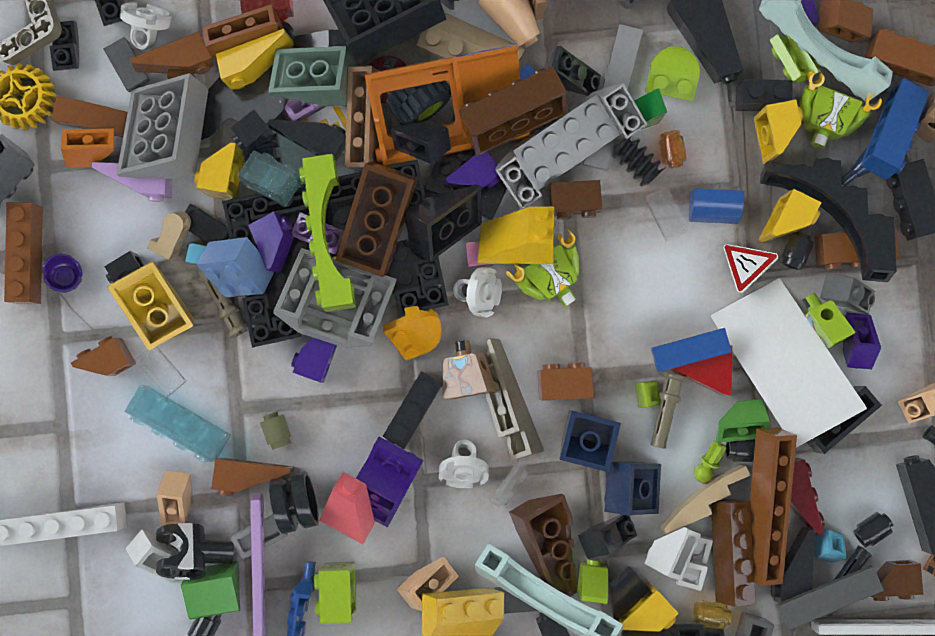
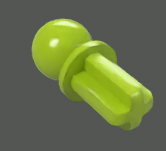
(703, 472)

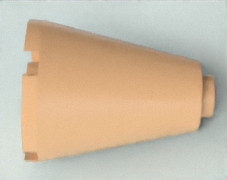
(514, 18)

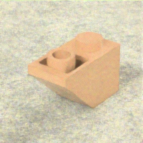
(919, 404)

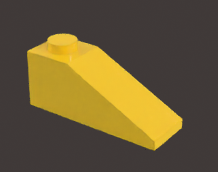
(250, 60)

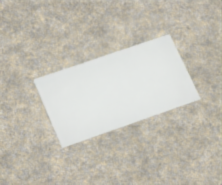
(788, 362)

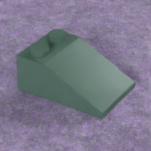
(312, 75)

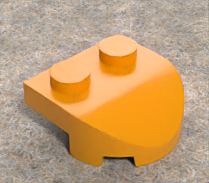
(414, 333)

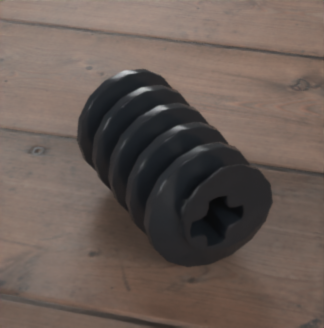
(637, 160)

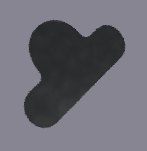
(235, 104)

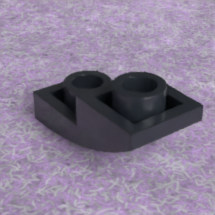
(65, 48)

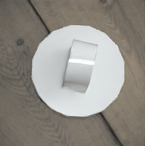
(146, 20)
(482, 292)
(463, 470)

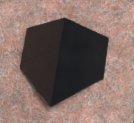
(627, 592)

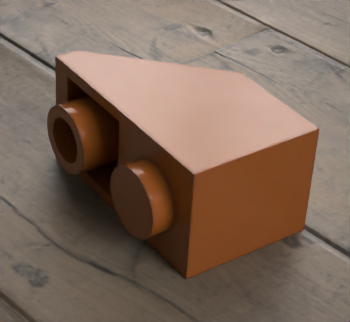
(107, 359)

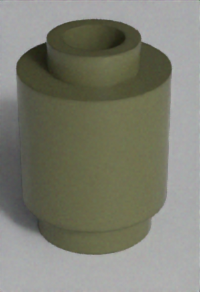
(275, 430)

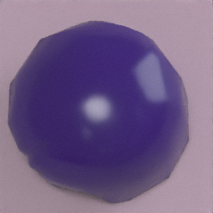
(62, 273)

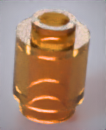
(672, 149)

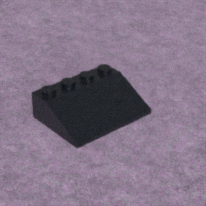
(381, 24)

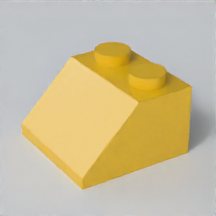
(776, 127)
(220, 172)
(790, 215)
(649, 613)

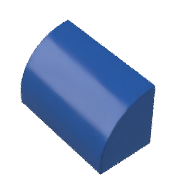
(716, 206)

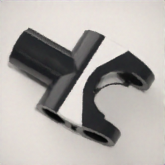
(192, 550)

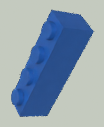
(895, 129)

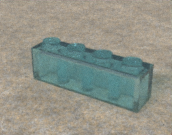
(177, 423)

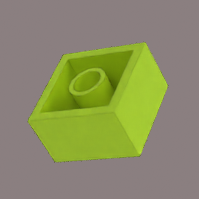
(336, 592)

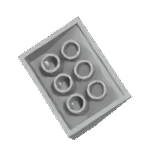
(163, 129)

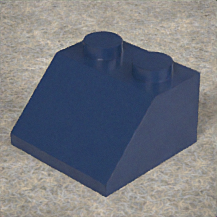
(589, 440)
(632, 488)

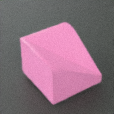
(472, 255)

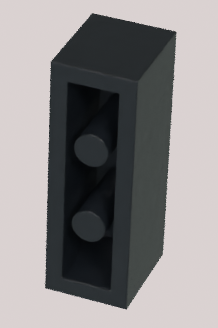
(914, 200)
(412, 410)
(828, 439)

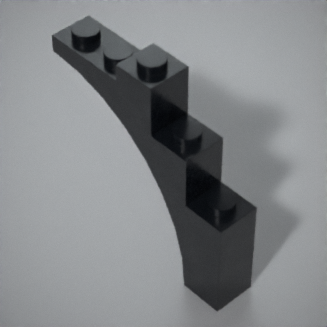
(870, 234)

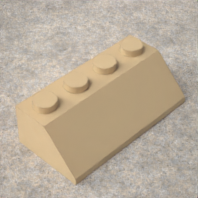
(458, 38)

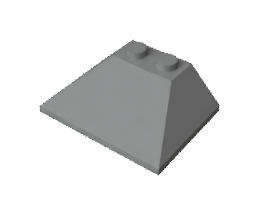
(343, 327)

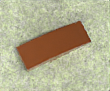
(88, 115)

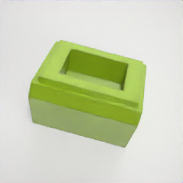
(647, 394)

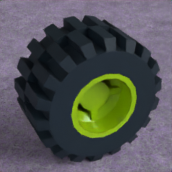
(418, 102)

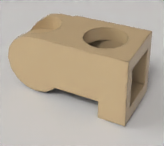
(172, 236)

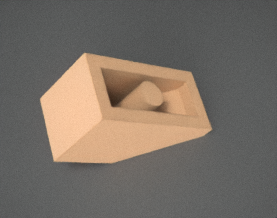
(174, 497)
(429, 579)

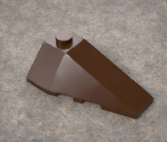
(546, 535)

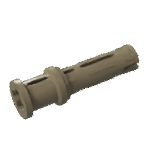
(228, 311)
(669, 398)

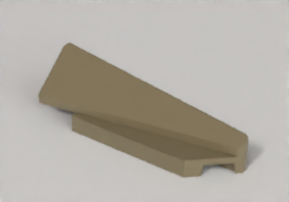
(508, 406)

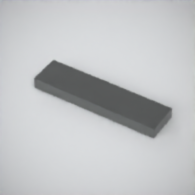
(830, 597)

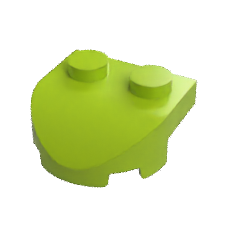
(796, 61)
(674, 73)

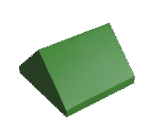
(214, 593)

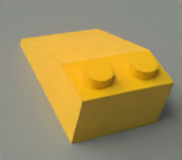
(519, 237)
(151, 305)

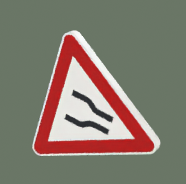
(747, 264)

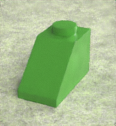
(742, 421)

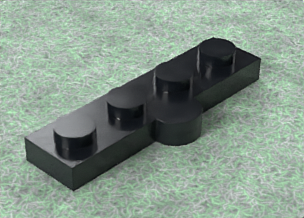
(445, 167)

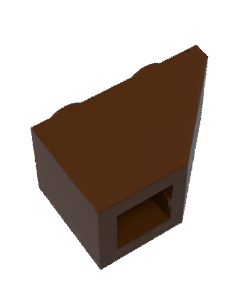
(899, 579)

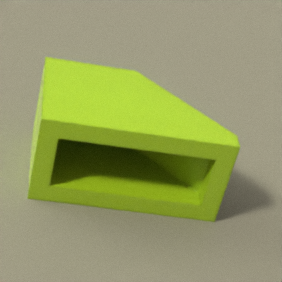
(593, 581)

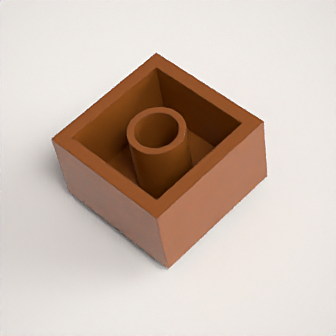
(565, 383)

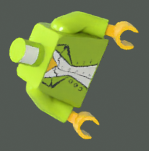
(830, 112)
(554, 279)

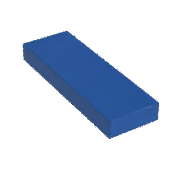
(691, 350)

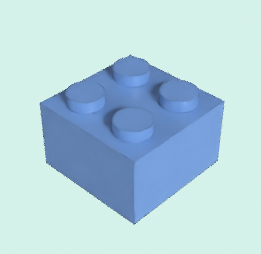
(235, 267)

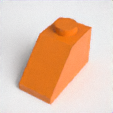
(86, 146)

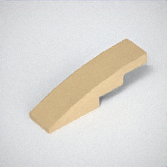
(697, 504)

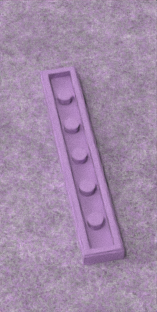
(258, 565)

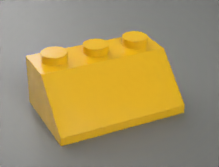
(462, 612)

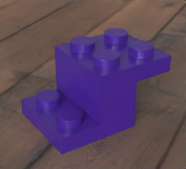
(388, 477)

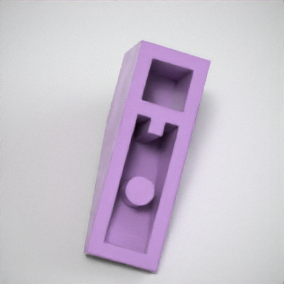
(152, 188)

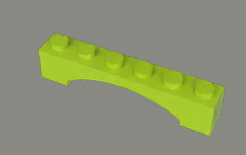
(320, 178)

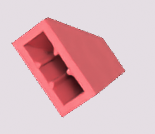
(349, 509)

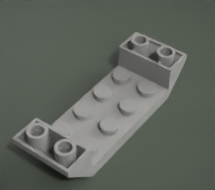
(568, 141)

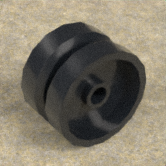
(293, 502)

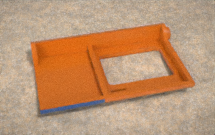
(470, 79)

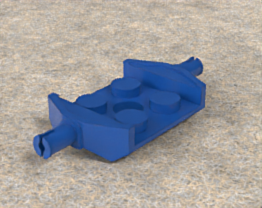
(300, 601)

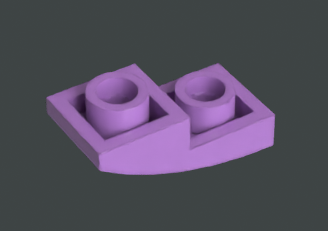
(333, 234)

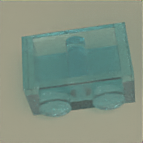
(270, 177)

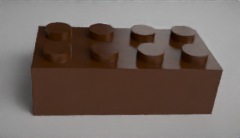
(514, 110)
(376, 218)

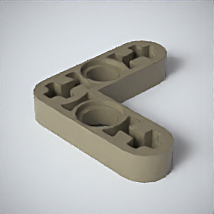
(44, 30)

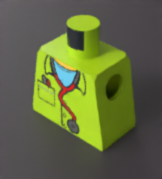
(827, 321)

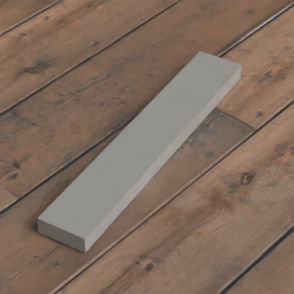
(618, 71)

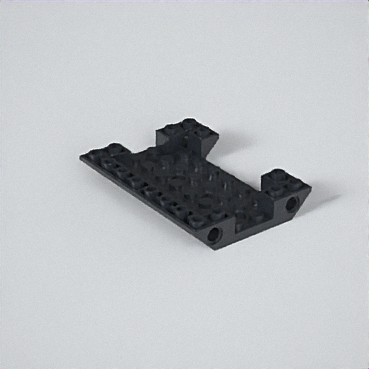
(417, 281)

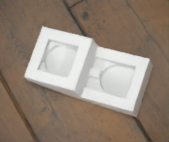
(697, 568)

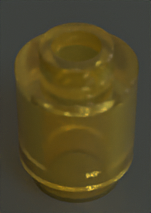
(712, 614)

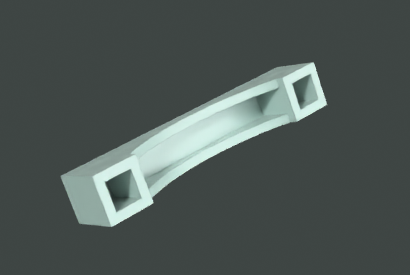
(858, 73)
(516, 580)

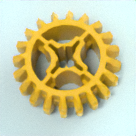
(12, 90)

